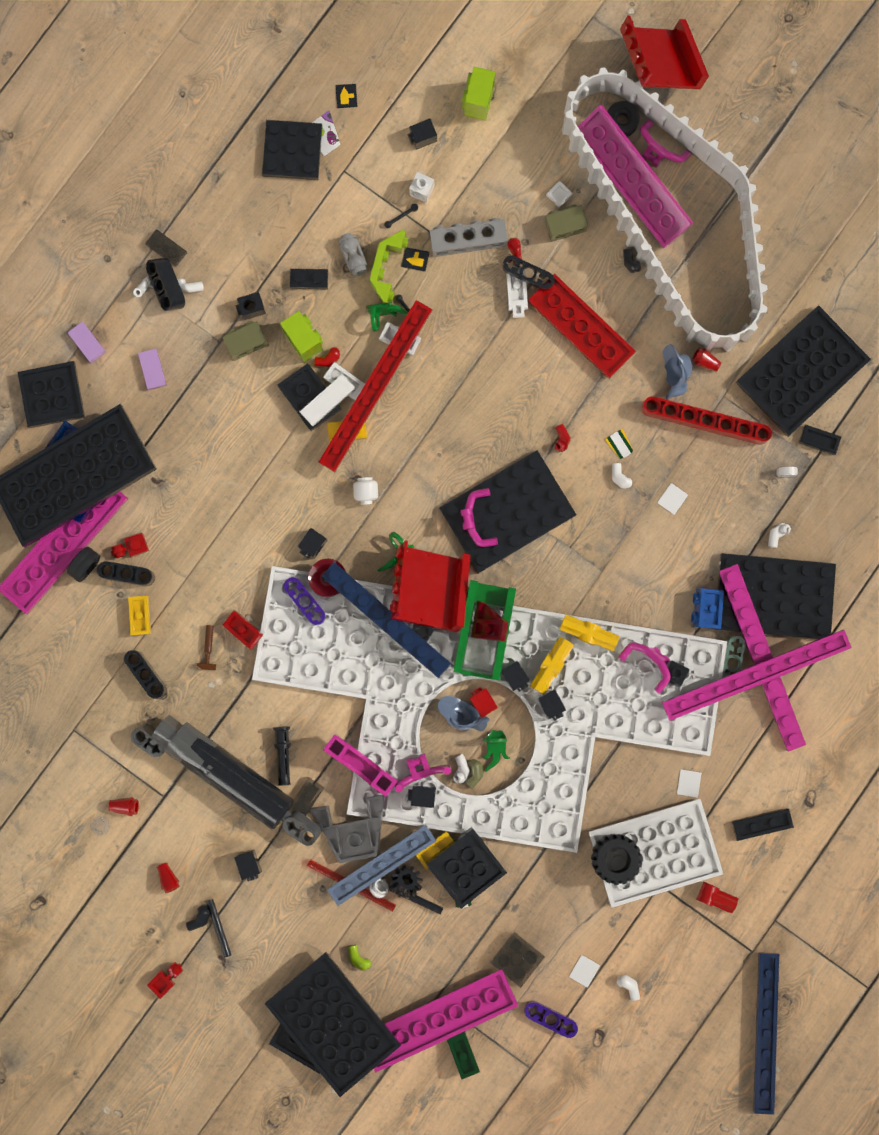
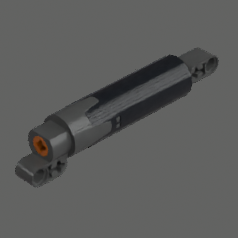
(226, 775)

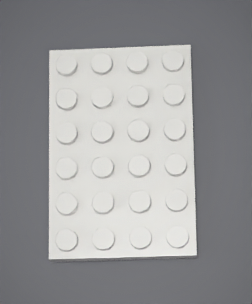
(673, 848)

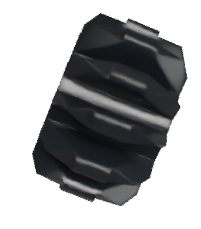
(398, 881)

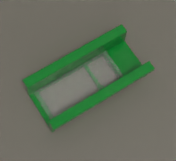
(481, 656)

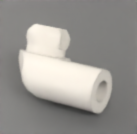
(190, 287)
(618, 478)
(777, 532)
(462, 771)
(630, 984)

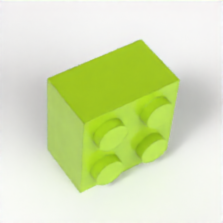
(478, 93)
(301, 336)

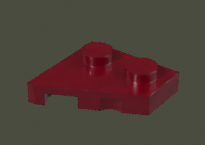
(488, 624)

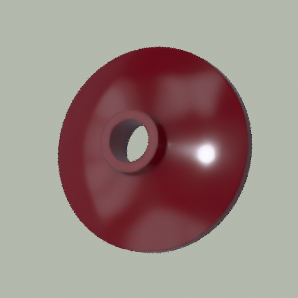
(319, 584)

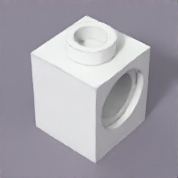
(421, 187)

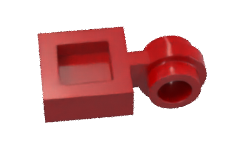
(134, 545)
(162, 982)

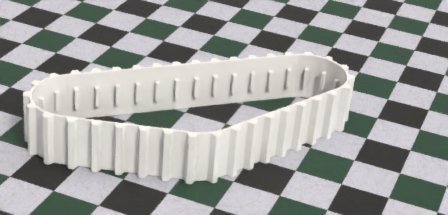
(705, 151)

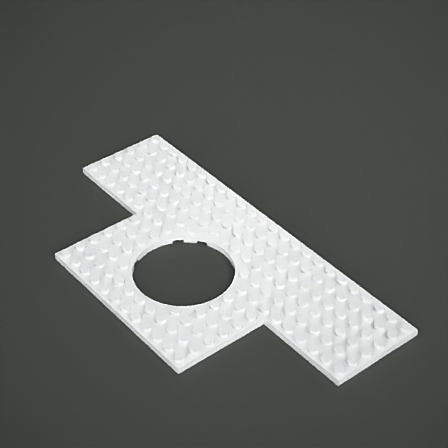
(596, 687)

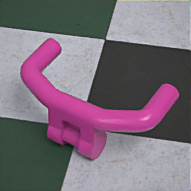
(659, 149)
(468, 517)
(655, 655)
(417, 775)

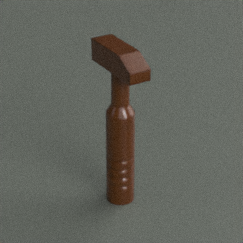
(208, 649)

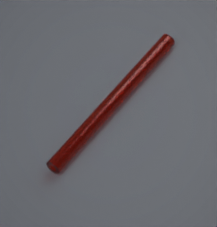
(337, 877)

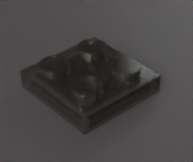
(517, 959)

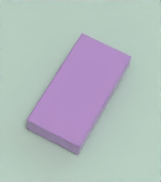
(86, 342)
(152, 369)

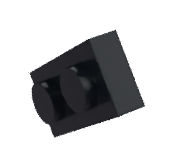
(309, 279)

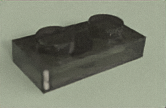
(166, 248)
(307, 796)

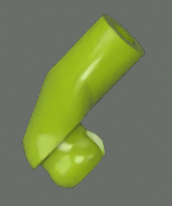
(356, 960)

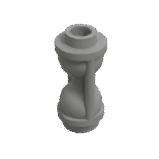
(356, 263)

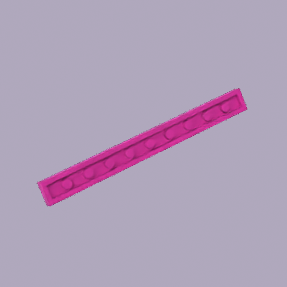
(759, 652)
(756, 674)

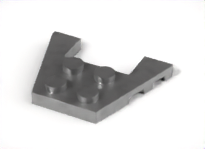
(353, 839)

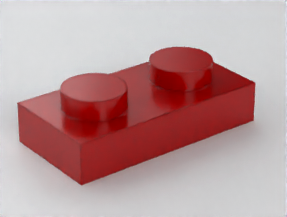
(242, 629)

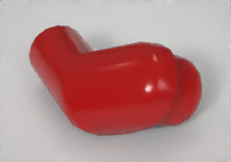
(515, 247)
(329, 359)
(563, 440)

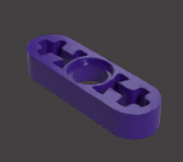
(291, 593)
(566, 1020)

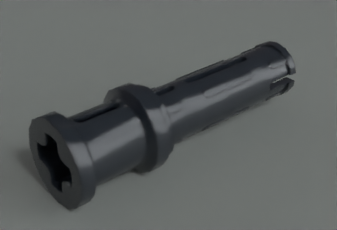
(282, 745)

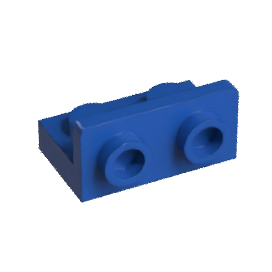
(707, 608)

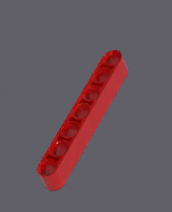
(716, 419)

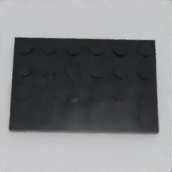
(803, 371)
(520, 509)
(787, 595)
(333, 1024)

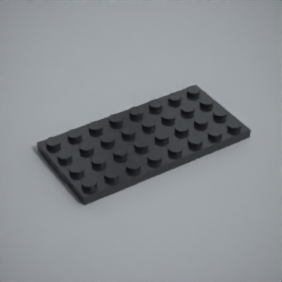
(73, 475)

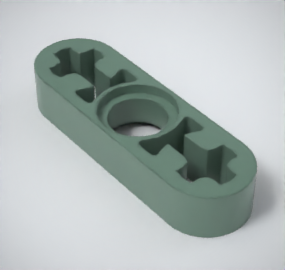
(739, 658)

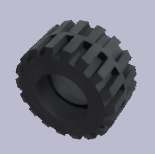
(631, 867)

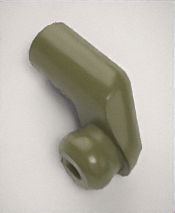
(477, 773)

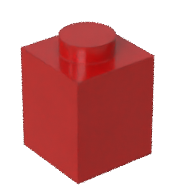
(483, 701)

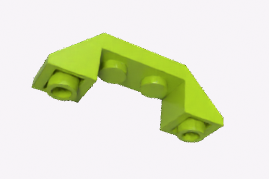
(393, 243)

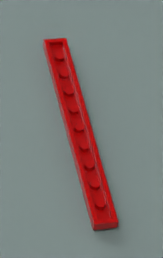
(375, 386)

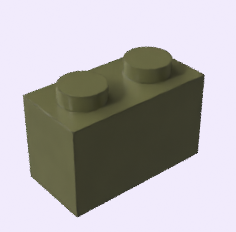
(566, 222)
(245, 340)

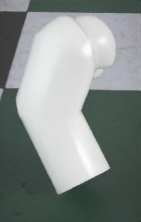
(142, 287)

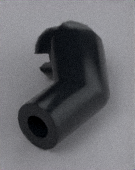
(629, 263)
(201, 918)

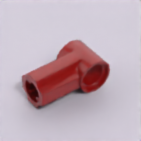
(714, 897)

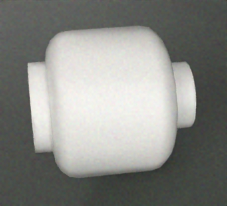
(365, 490)

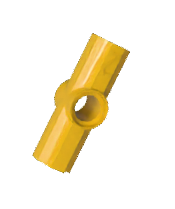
(589, 632)
(551, 665)

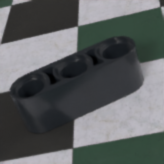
(165, 284)
(116, 573)
(137, 669)

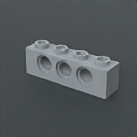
(461, 245)

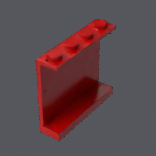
(665, 56)
(430, 588)

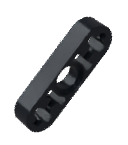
(513, 272)

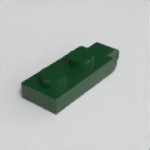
(463, 1055)

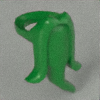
(383, 309)
(393, 561)
(496, 744)

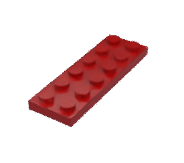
(582, 327)

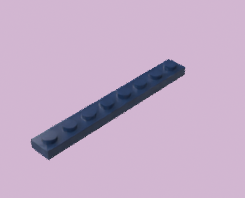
(382, 617)
(766, 1033)

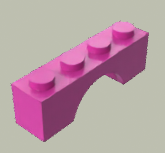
(360, 764)

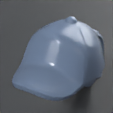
(678, 371)
(461, 714)

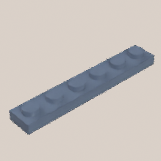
(381, 865)

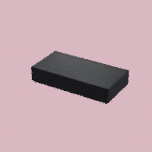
(820, 439)

